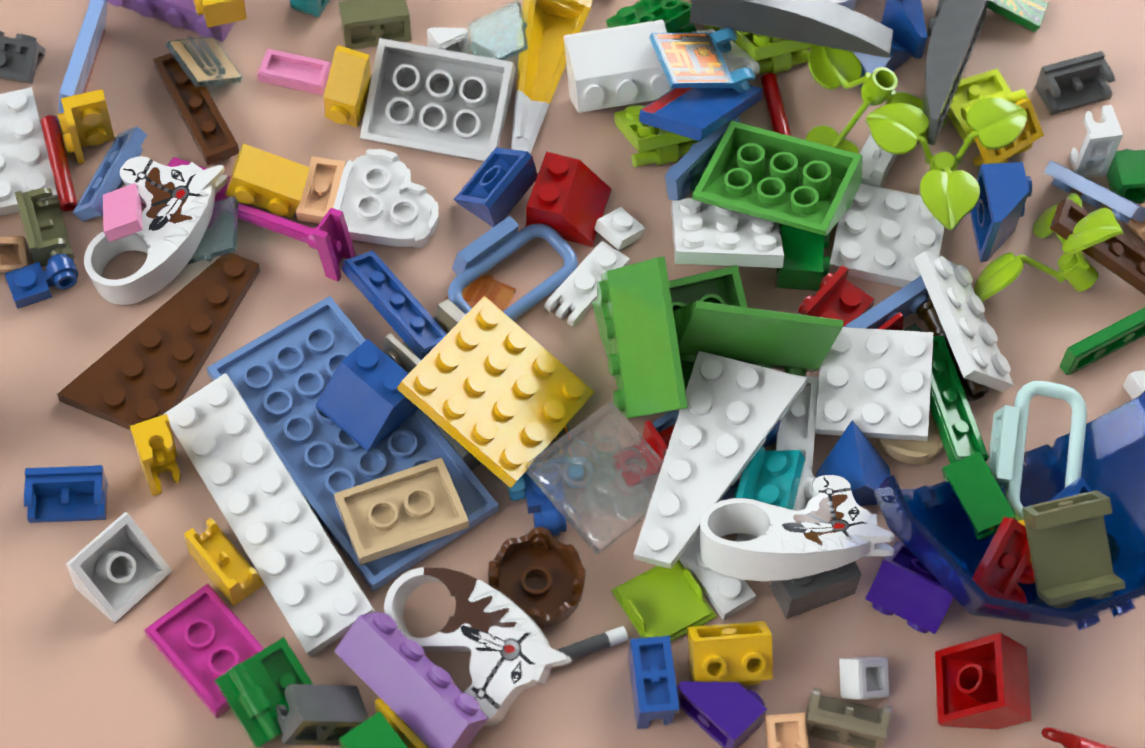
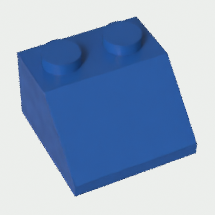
(999, 205)
(365, 397)

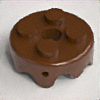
(545, 557)

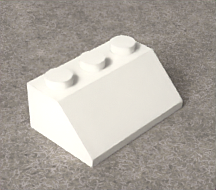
(614, 67)

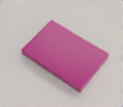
(203, 643)

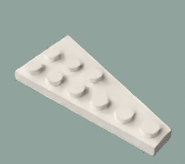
(711, 444)

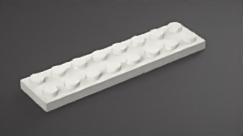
(269, 514)

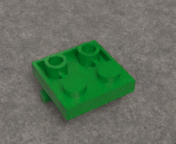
(673, 13)
(259, 686)

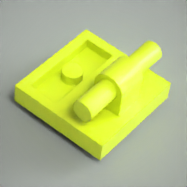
(974, 89)

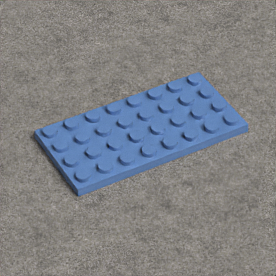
(281, 383)

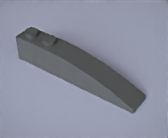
(798, 20)
(948, 53)

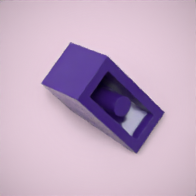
(722, 710)

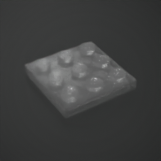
(599, 476)

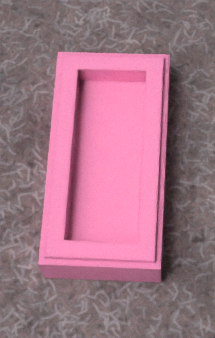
(294, 71)
(122, 212)

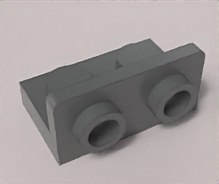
(19, 57)

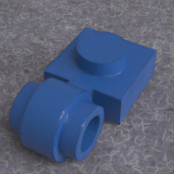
(32, 284)
(543, 510)

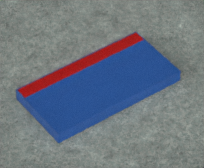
(698, 111)

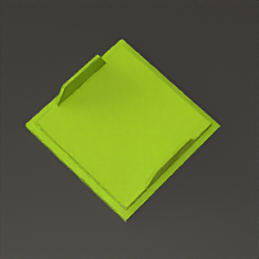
(664, 602)

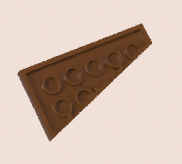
(164, 353)

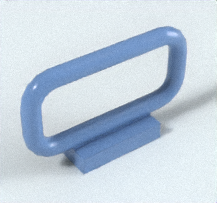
(495, 247)

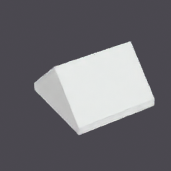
(117, 568)

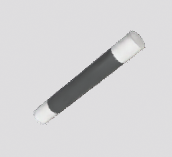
(595, 643)

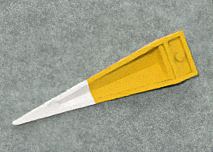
(542, 62)

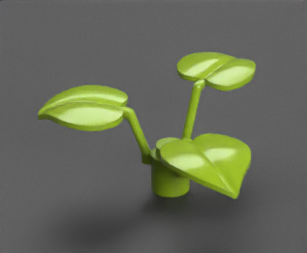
(841, 67)
(944, 189)
(1072, 264)

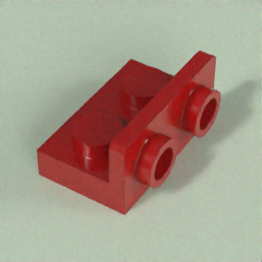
(837, 299)

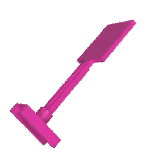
(329, 237)

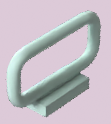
(1009, 438)

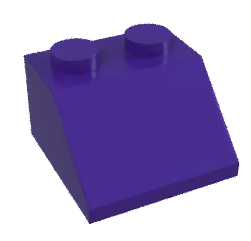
(909, 591)

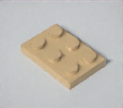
(401, 510)

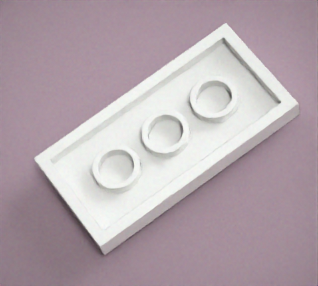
(22, 150)
(964, 322)

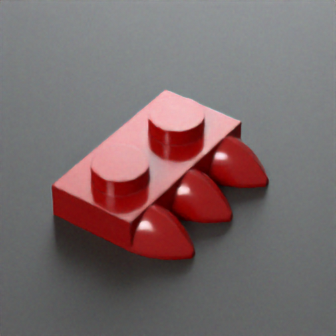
(1006, 563)

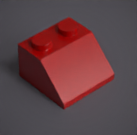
(568, 198)
(983, 683)

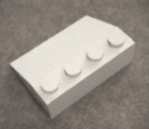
(437, 100)

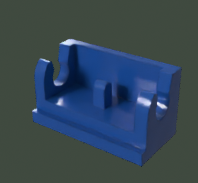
(65, 494)
(652, 680)

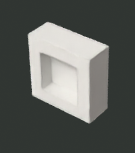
(619, 228)

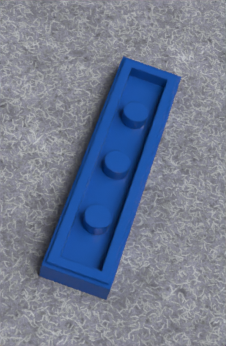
(394, 302)

